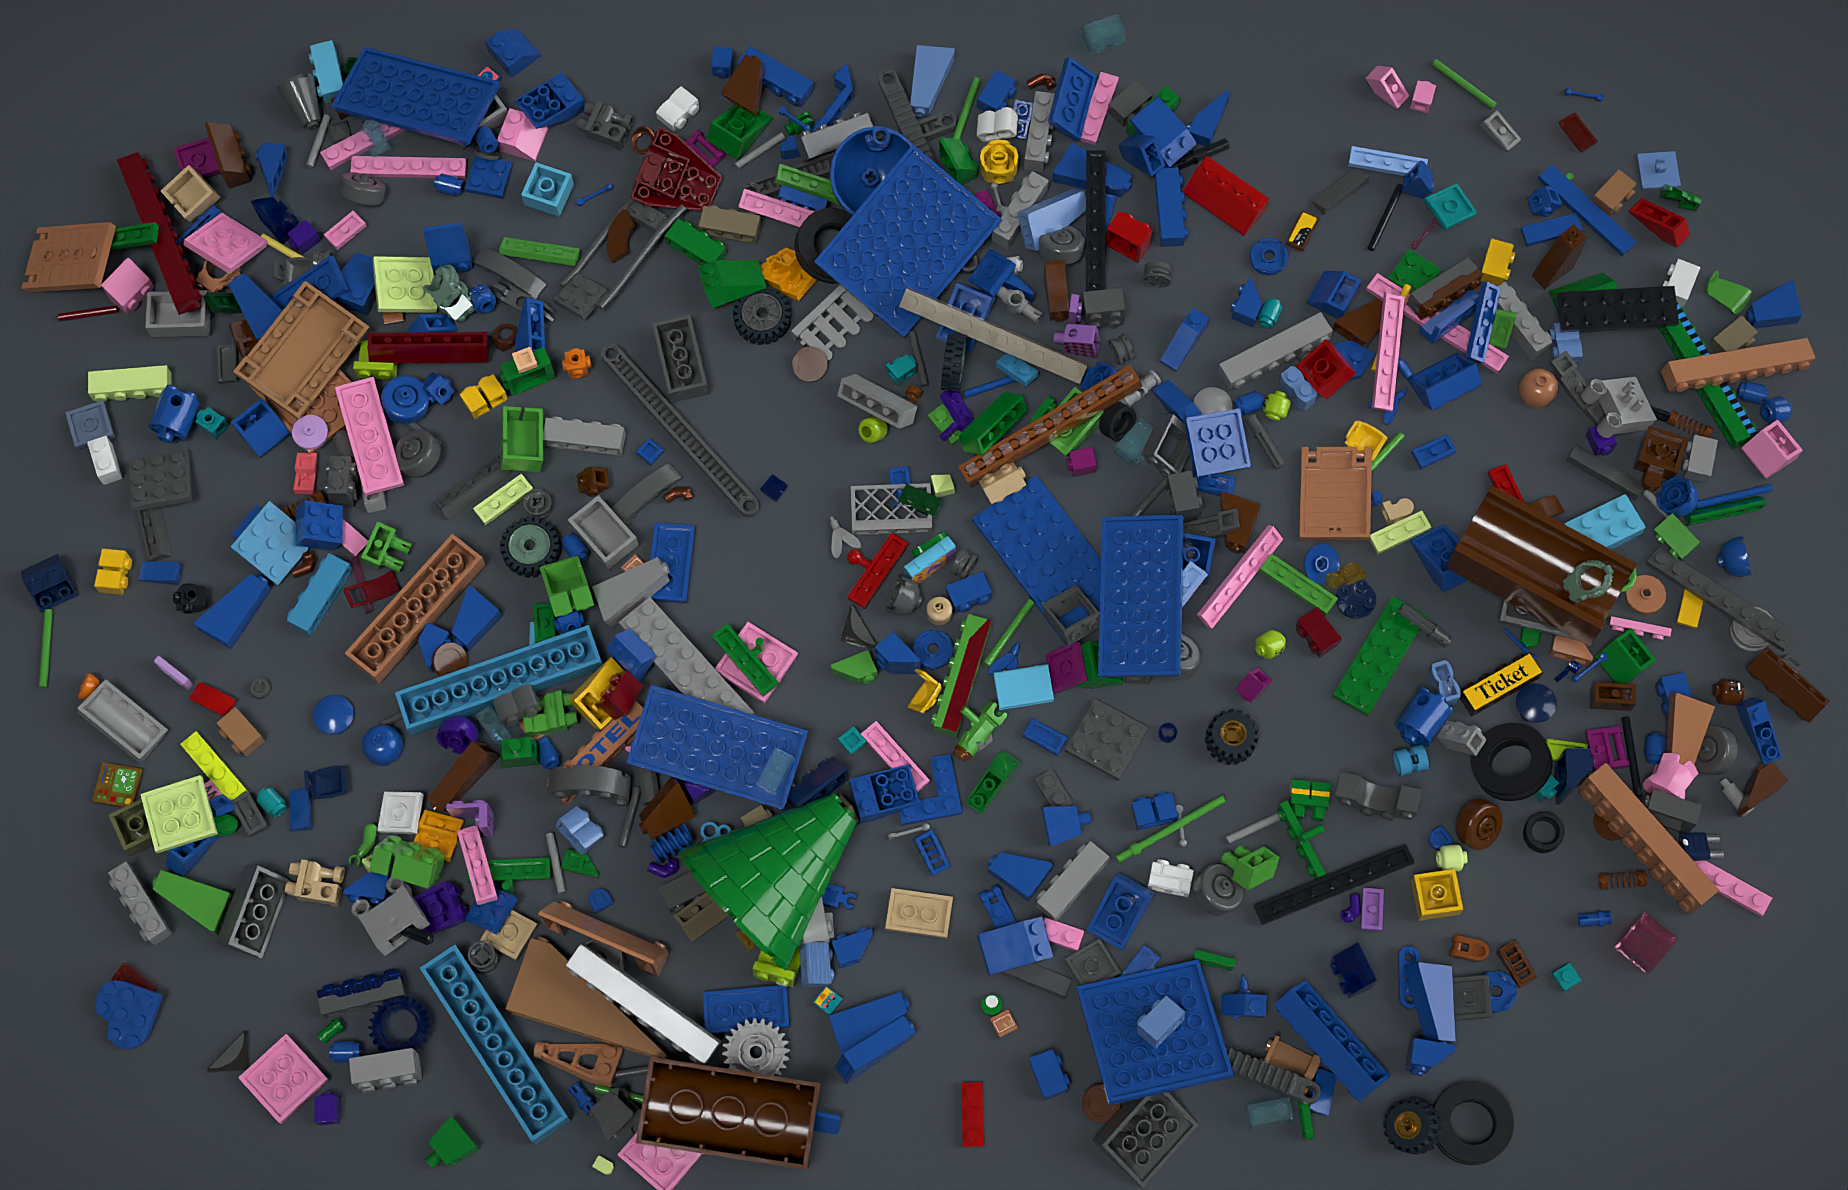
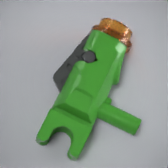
(980, 732)

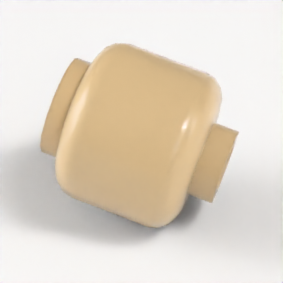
(939, 611)

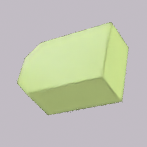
(603, 1165)

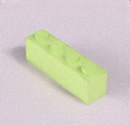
(128, 383)

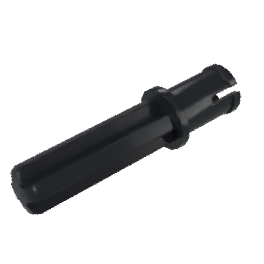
(1194, 157)

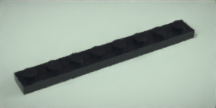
(1095, 219)
(1333, 884)

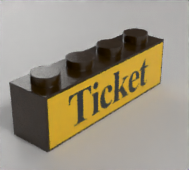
(1500, 684)

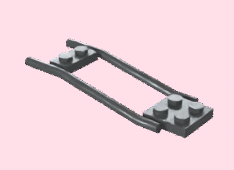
(581, 294)

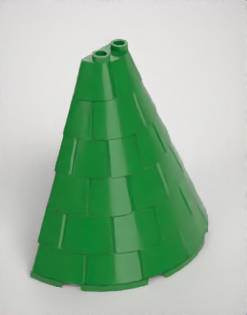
(774, 871)

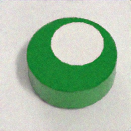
(991, 1005)

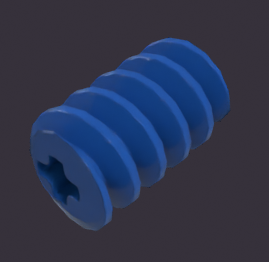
(670, 844)

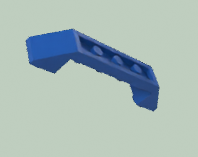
(842, 81)

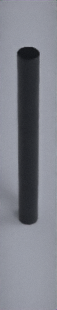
(1385, 217)
(1631, 756)

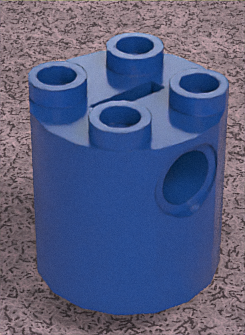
(173, 414)
(1423, 717)

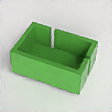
(521, 440)
(566, 586)
(410, 859)

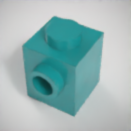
(1547, 790)

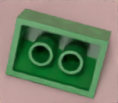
(1595, 282)

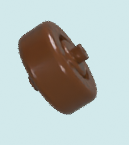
(1479, 824)

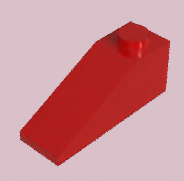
(1661, 222)

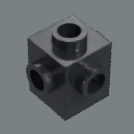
(189, 598)

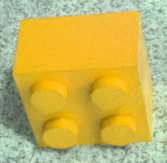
(1436, 894)

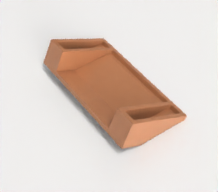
(560, 917)

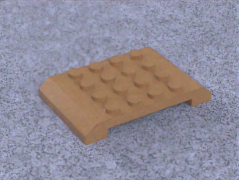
(302, 350)

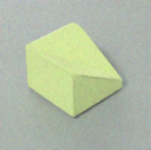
(942, 485)

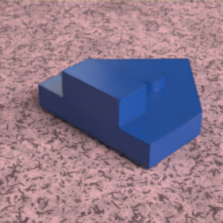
(1356, 356)

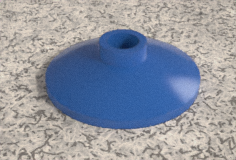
(1327, 559)

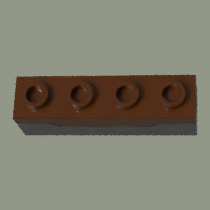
(1445, 289)

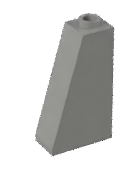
(629, 589)

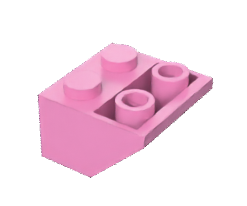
(1772, 449)

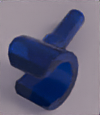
(1573, 667)

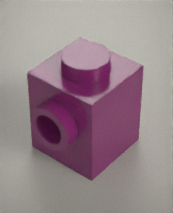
(1081, 462)
(1253, 685)

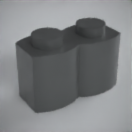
(517, 705)

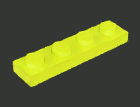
(213, 766)

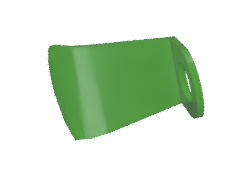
(1728, 293)

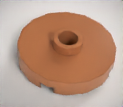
(1646, 604)

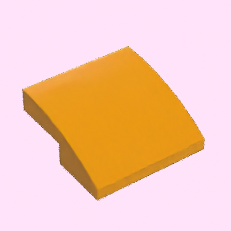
(439, 832)

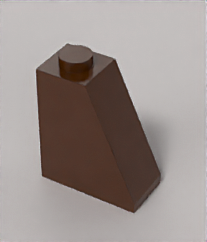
(746, 84)
(1056, 290)
(1361, 324)
(1247, 511)
(665, 810)

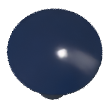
(1356, 599)
(1536, 703)

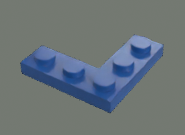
(943, 806)

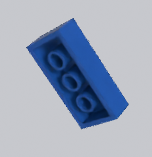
(798, 197)

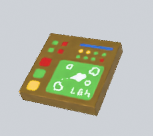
(117, 785)

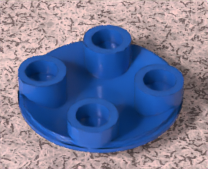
(333, 714)

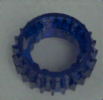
(399, 1005)

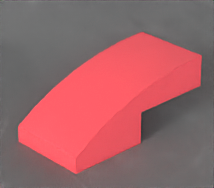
(305, 473)

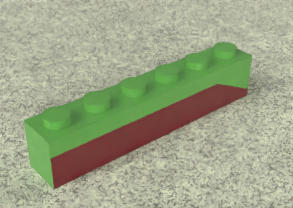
(962, 675)

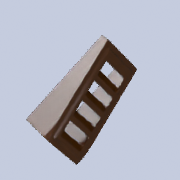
(1501, 953)

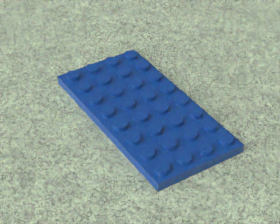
(416, 96)
(1042, 548)
(1141, 596)
(712, 745)

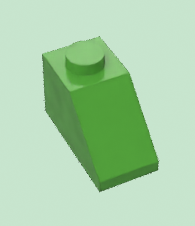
(856, 668)

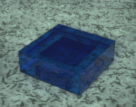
(774, 488)

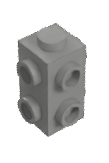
(1461, 737)

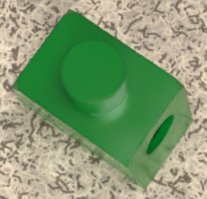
(518, 752)
(450, 1145)

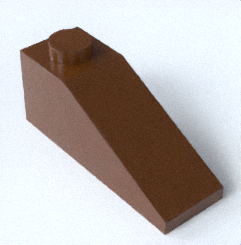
(1762, 785)

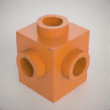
(576, 363)

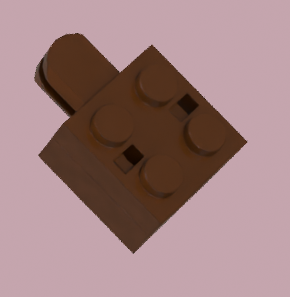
(1657, 455)

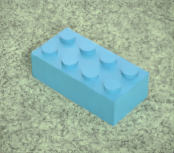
(1610, 523)

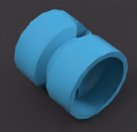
(1403, 761)

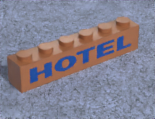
(607, 743)

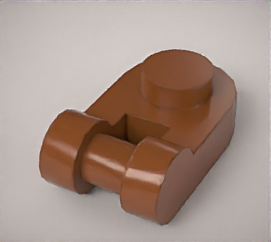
(1476, 951)

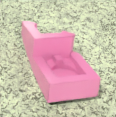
(352, 539)

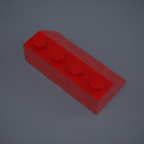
(1226, 196)

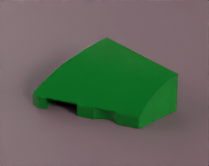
(1685, 199)

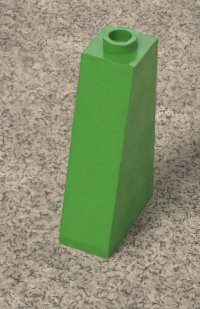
(199, 901)

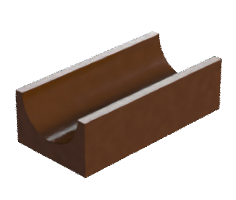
(1527, 557)
(728, 1113)

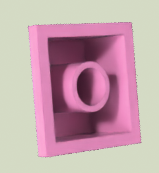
(520, 137)
(127, 286)

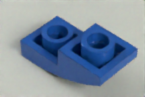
(1024, 111)

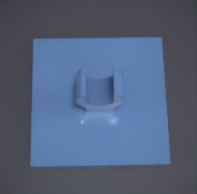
(1658, 170)

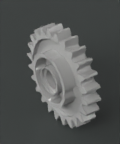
(756, 1035)

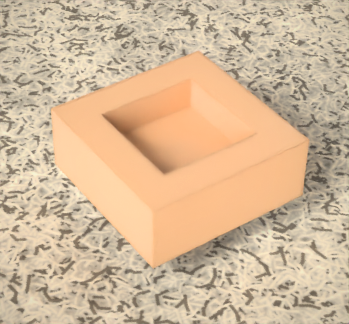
(524, 360)

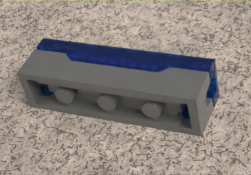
(360, 994)

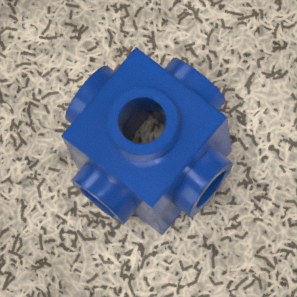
(1544, 201)
(438, 388)
(569, 622)

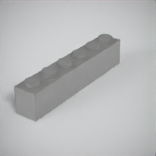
(1274, 351)

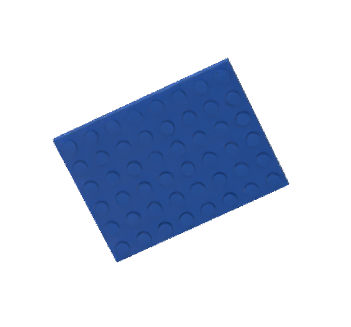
(905, 235)

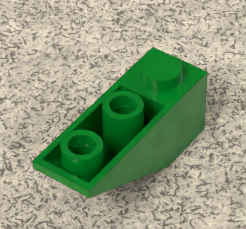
(993, 781)

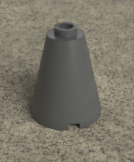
(302, 99)

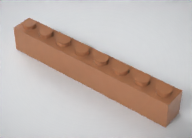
(1738, 365)

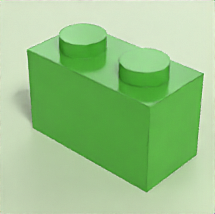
(1677, 537)

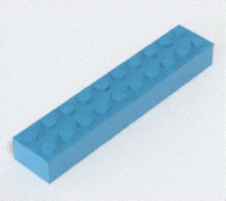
(478, 685)
(495, 1045)

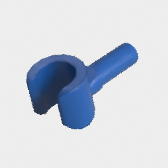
(1376, 498)

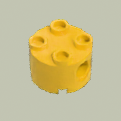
(998, 162)

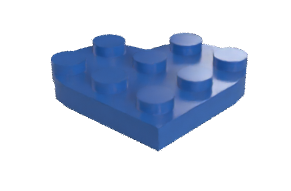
(129, 1012)

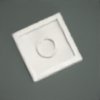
(400, 812)

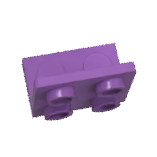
(477, 809)

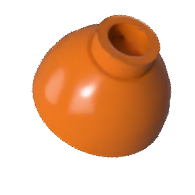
(88, 686)

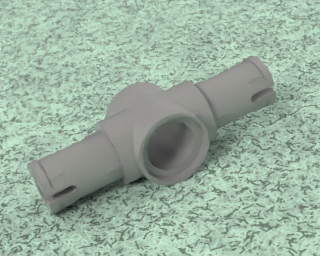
(1022, 308)

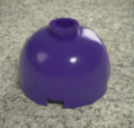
(457, 733)

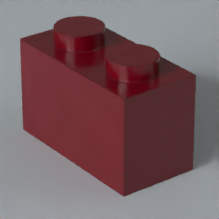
(1317, 632)
(620, 694)

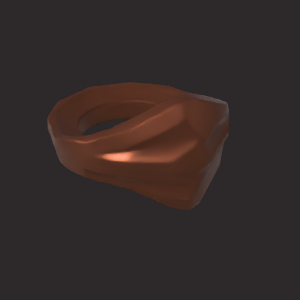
(637, 133)
(504, 344)

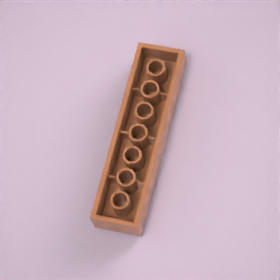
(416, 604)
(1647, 839)

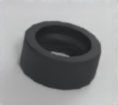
(1109, 417)
(1554, 821)

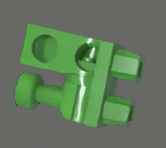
(554, 716)

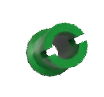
(330, 1030)

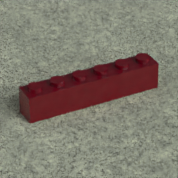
(428, 347)

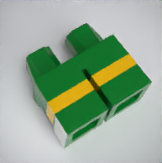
(1318, 800)

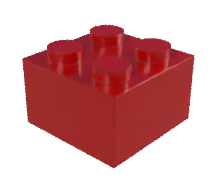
(1128, 236)
(1326, 369)

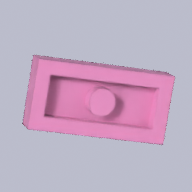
(345, 230)
(1063, 934)

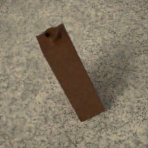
(1560, 257)
(463, 775)

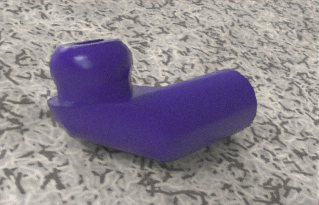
(1353, 911)

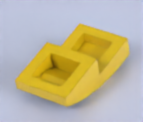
(1689, 610)

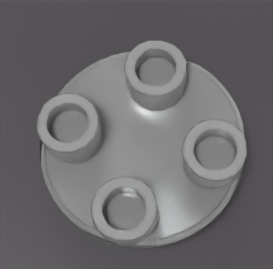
(1212, 400)

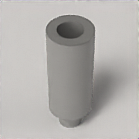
(1733, 794)

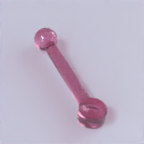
(1415, 245)

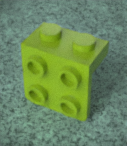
(378, 370)
(767, 969)

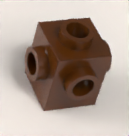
(592, 481)

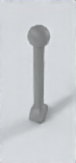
(994, 186)
(925, 827)
(1182, 842)

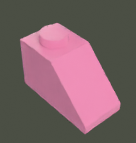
(1387, 85)

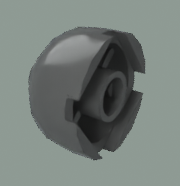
(903, 596)

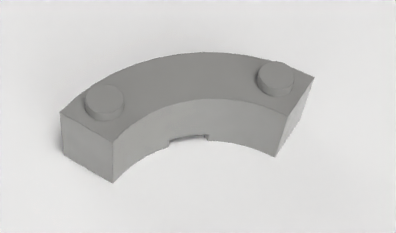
(818, 926)

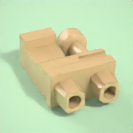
(309, 883)

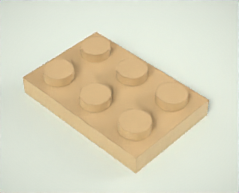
(919, 913)

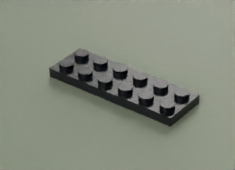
(1617, 309)

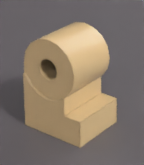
(1396, 512)

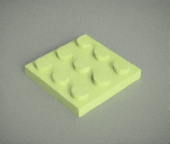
(401, 284)
(178, 814)

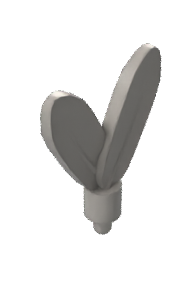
(841, 534)

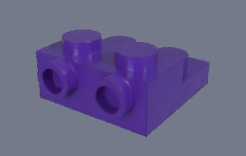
(441, 907)

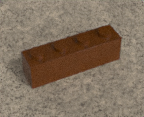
(1787, 684)

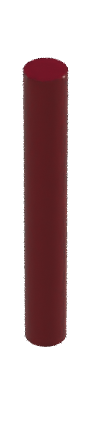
(88, 313)

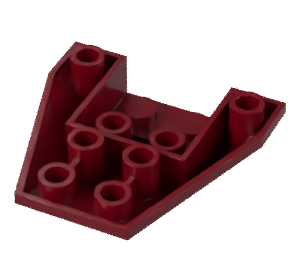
(674, 175)

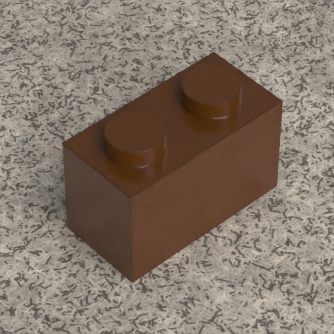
(1613, 696)

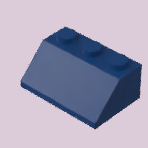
(1445, 380)

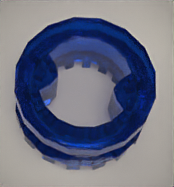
(1167, 739)

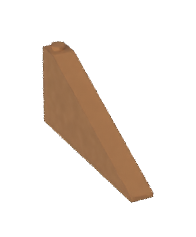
(560, 1000)

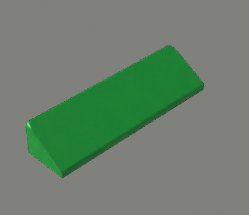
(1725, 510)

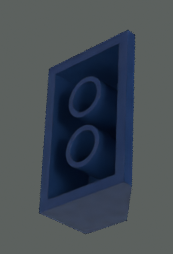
(1571, 770)
(819, 783)

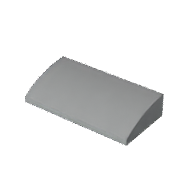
(122, 721)

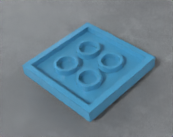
(270, 543)

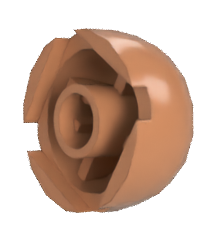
(1538, 388)

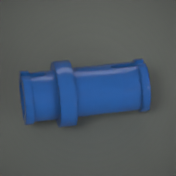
(1599, 918)
(584, 1101)

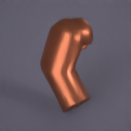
(678, 491)
(306, 566)

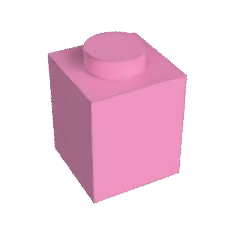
(1423, 96)

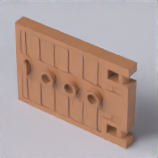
(69, 257)
(1336, 494)

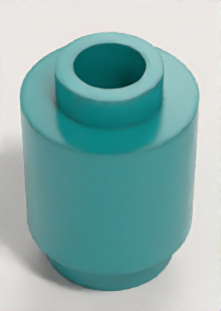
(1270, 313)
(271, 802)

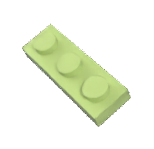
(503, 499)
(1400, 532)

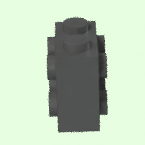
(342, 481)

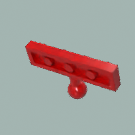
(876, 570)

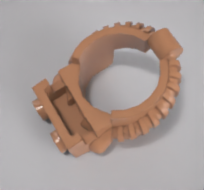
(210, 284)

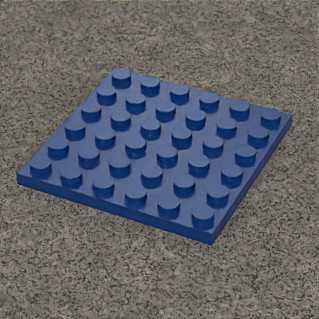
(1126, 1061)

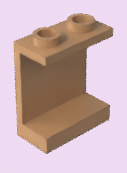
(1291, 1059)

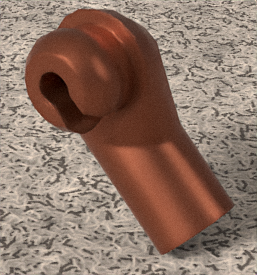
(1042, 79)

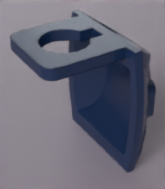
(326, 782)

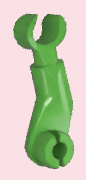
(369, 838)

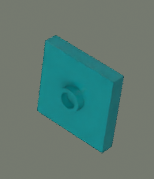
(1450, 206)

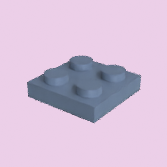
(89, 424)

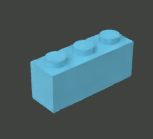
(326, 70)

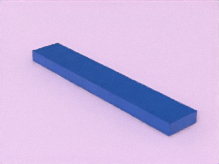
(1587, 210)

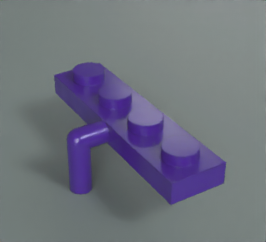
(958, 411)

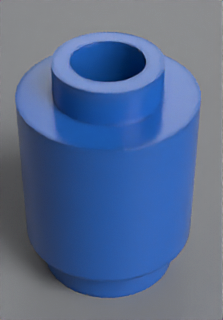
(485, 139)
(448, 184)
(1752, 392)
(1249, 402)
(575, 546)
(1654, 748)
(343, 1050)

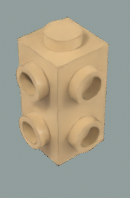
(1003, 482)

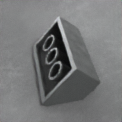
(253, 911)

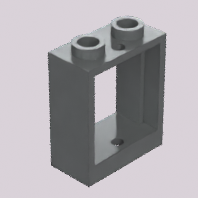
(1176, 427)
(1073, 598)
(1672, 811)

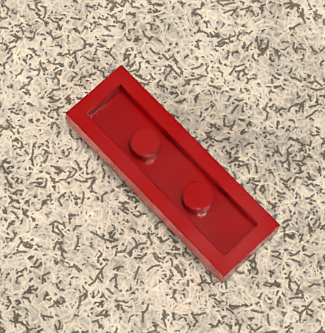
(972, 1115)

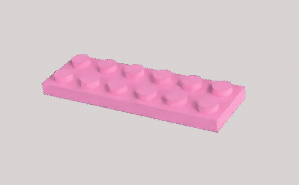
(369, 436)

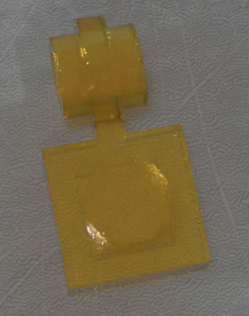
(1350, 574)

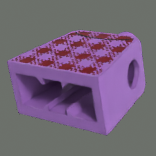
(1079, 340)

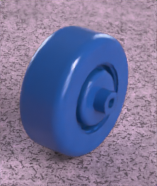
(405, 400)

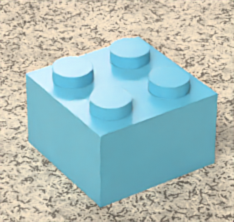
(547, 189)

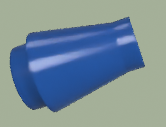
(548, 756)

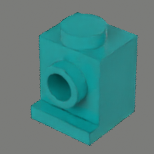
(901, 369)
(214, 427)

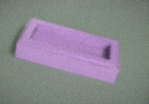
(173, 673)

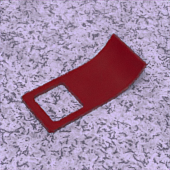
(374, 589)

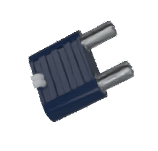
(1697, 846)

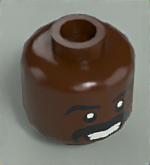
(1729, 692)

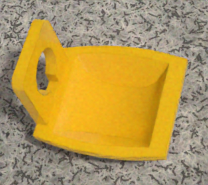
(1365, 435)
(926, 694)

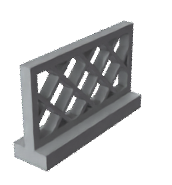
(888, 525)

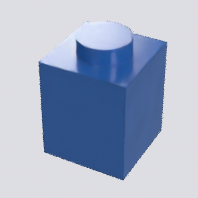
(722, 61)

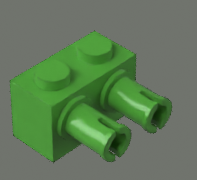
(378, 544)
(1251, 867)

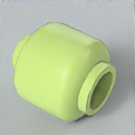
(1451, 857)

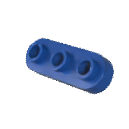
(1403, 985)

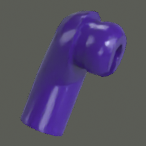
(663, 871)

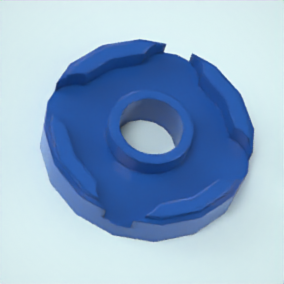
(1265, 266)
(936, 660)
(1508, 991)

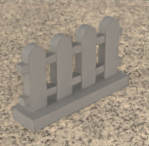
(822, 324)

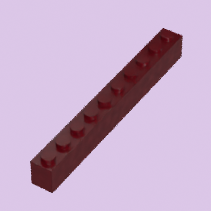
(165, 250)

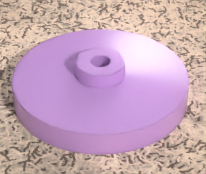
(310, 432)

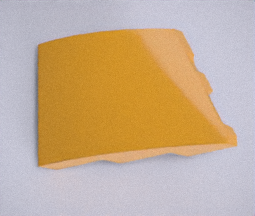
(786, 275)

